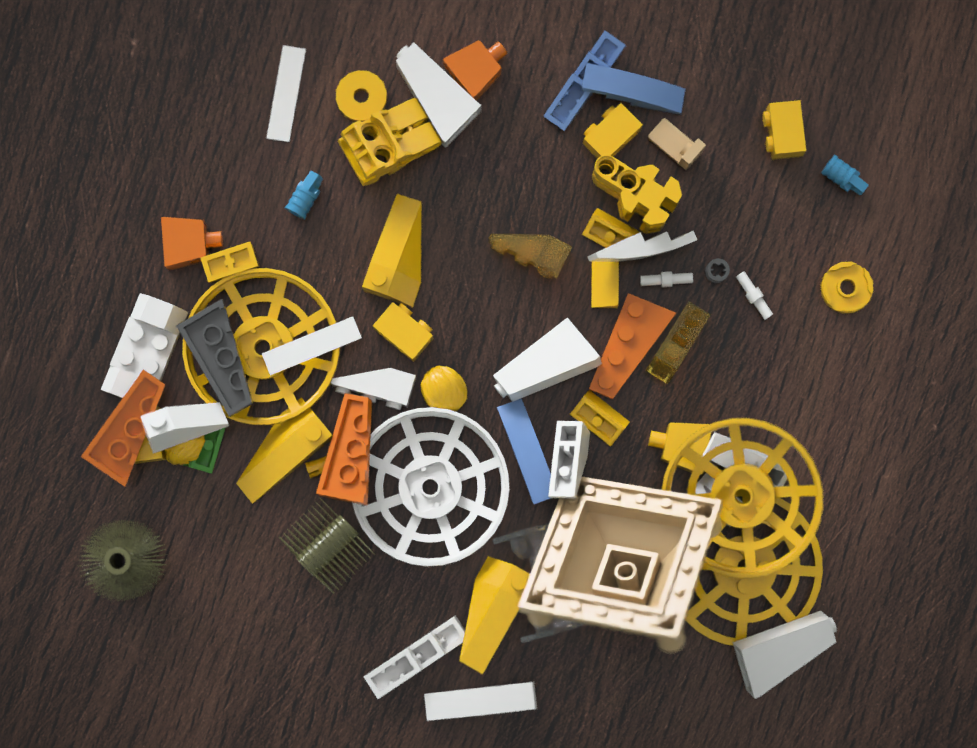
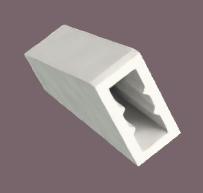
(442, 98)
(547, 362)
(782, 650)

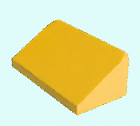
(607, 229)
(605, 285)
(600, 418)

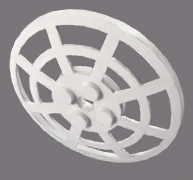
(448, 492)

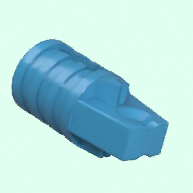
(844, 175)
(304, 195)

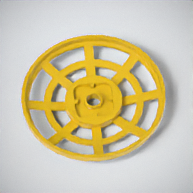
(270, 330)
(761, 489)
(748, 588)

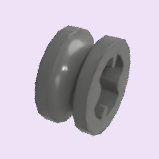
(716, 262)

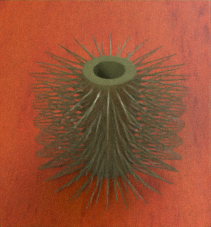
(326, 546)
(112, 560)

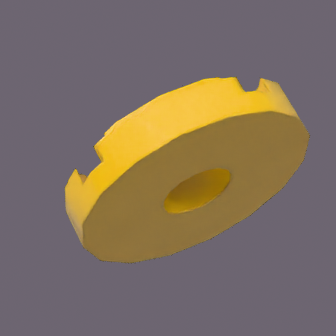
(359, 81)
(836, 298)

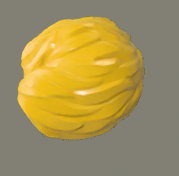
(444, 388)
(185, 452)

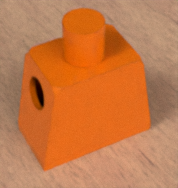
(475, 67)
(186, 241)

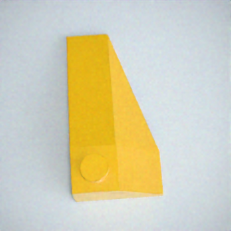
(397, 258)
(282, 452)
(491, 611)

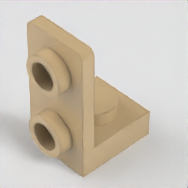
(676, 143)

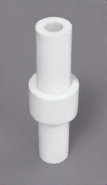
(666, 279)
(754, 295)

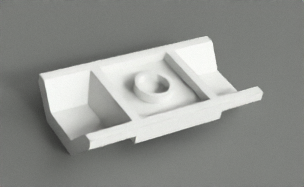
(144, 344)

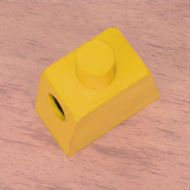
(675, 436)

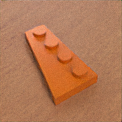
(632, 337)
(123, 433)
(348, 457)

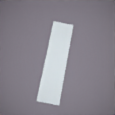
(286, 93)
(311, 345)

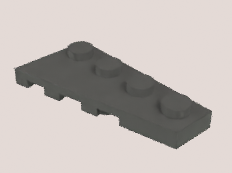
(216, 351)

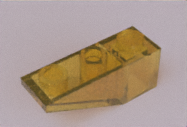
(537, 250)
(678, 342)

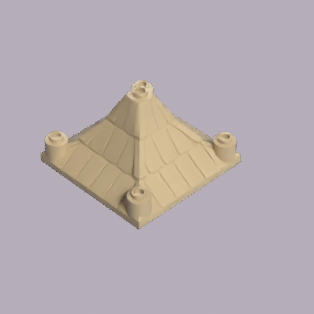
(622, 559)

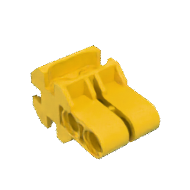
(395, 138)
(644, 197)

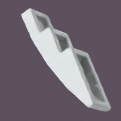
(636, 248)
(415, 657)
(480, 701)

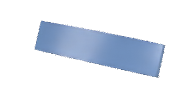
(633, 88)
(571, 98)
(526, 449)

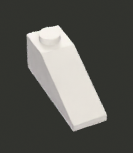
(182, 423)
(568, 458)

